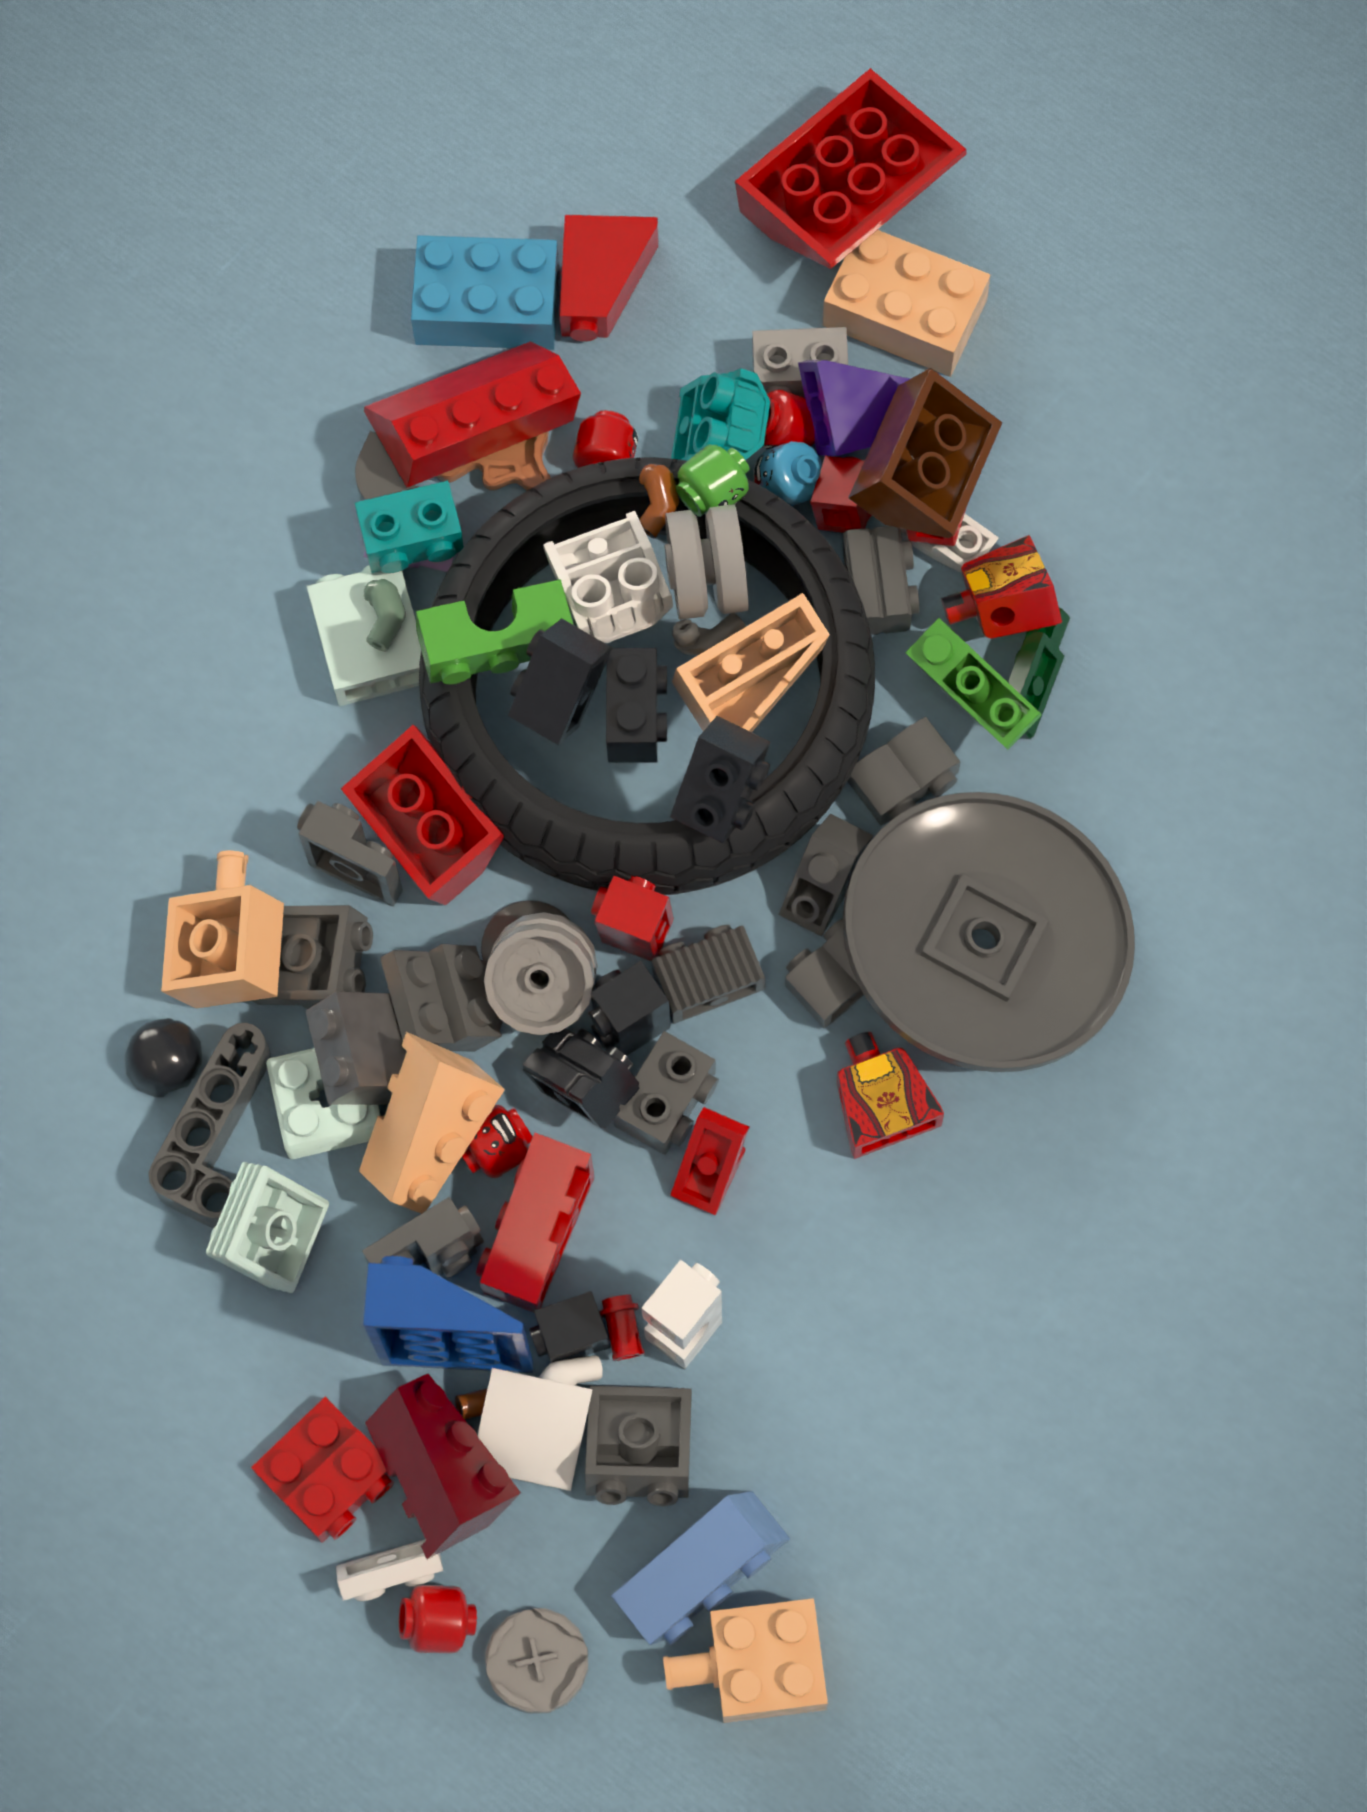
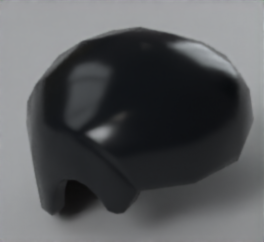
(163, 1057)

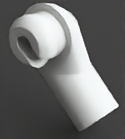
(574, 1370)

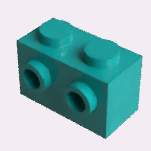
(409, 527)

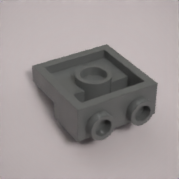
(338, 847)
(320, 954)
(442, 996)
(438, 1237)
(638, 1444)

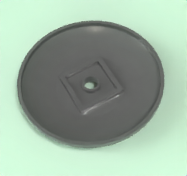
(1029, 883)

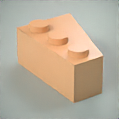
(752, 667)

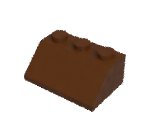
(926, 457)

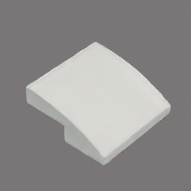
(534, 1427)

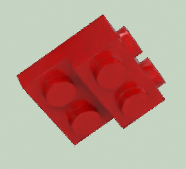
(324, 1471)

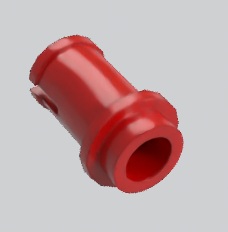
(622, 1327)

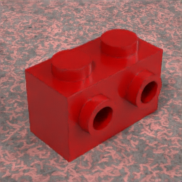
(633, 916)

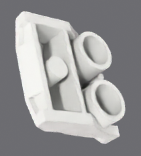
(611, 579)

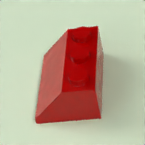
(424, 816)

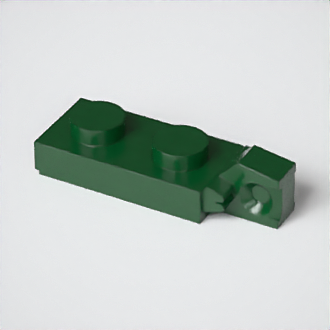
(1038, 666)

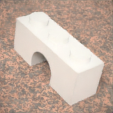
(683, 1312)

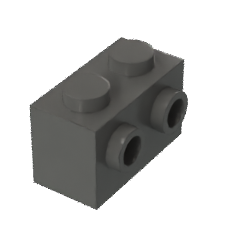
(670, 1087)

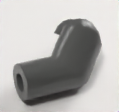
(696, 640)

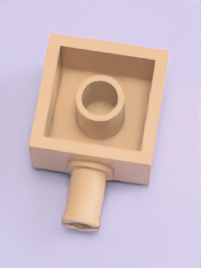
(223, 941)
(761, 1661)

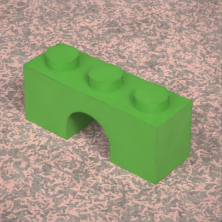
(458, 648)

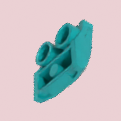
(723, 412)

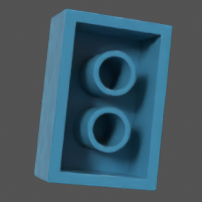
(485, 291)

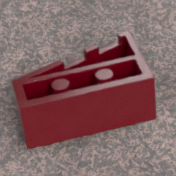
(440, 1463)

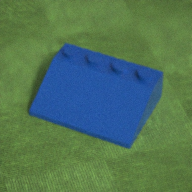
(432, 1323)

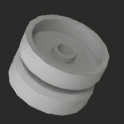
(704, 562)
(528, 999)

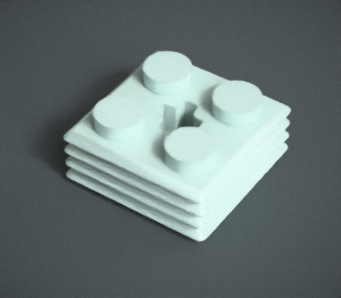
(303, 1122)
(267, 1227)

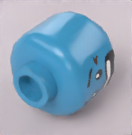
(789, 471)

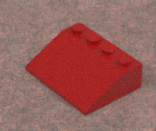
(846, 171)

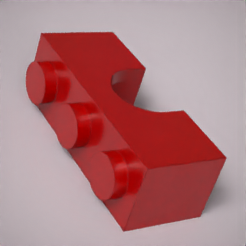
(838, 513)

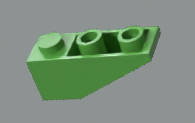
(973, 684)

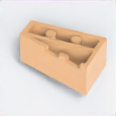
(428, 1124)

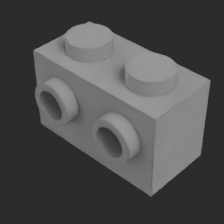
(779, 351)

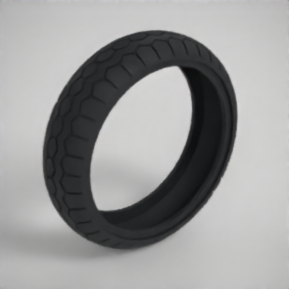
(668, 853)

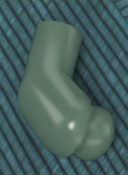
(390, 611)

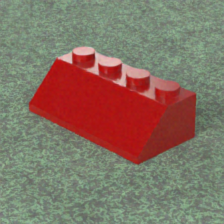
(474, 411)

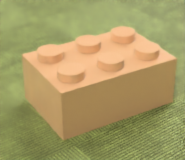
(907, 301)

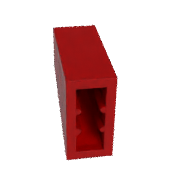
(601, 270)

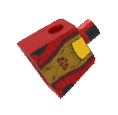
(1005, 592)
(883, 1097)

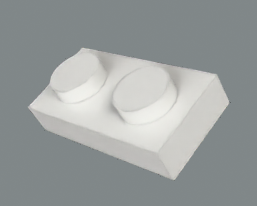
(370, 1575)

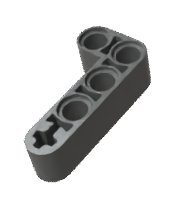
(217, 1117)

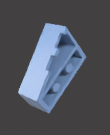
(700, 1567)

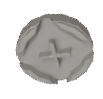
(537, 1661)

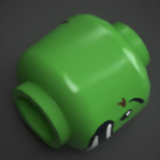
(712, 479)

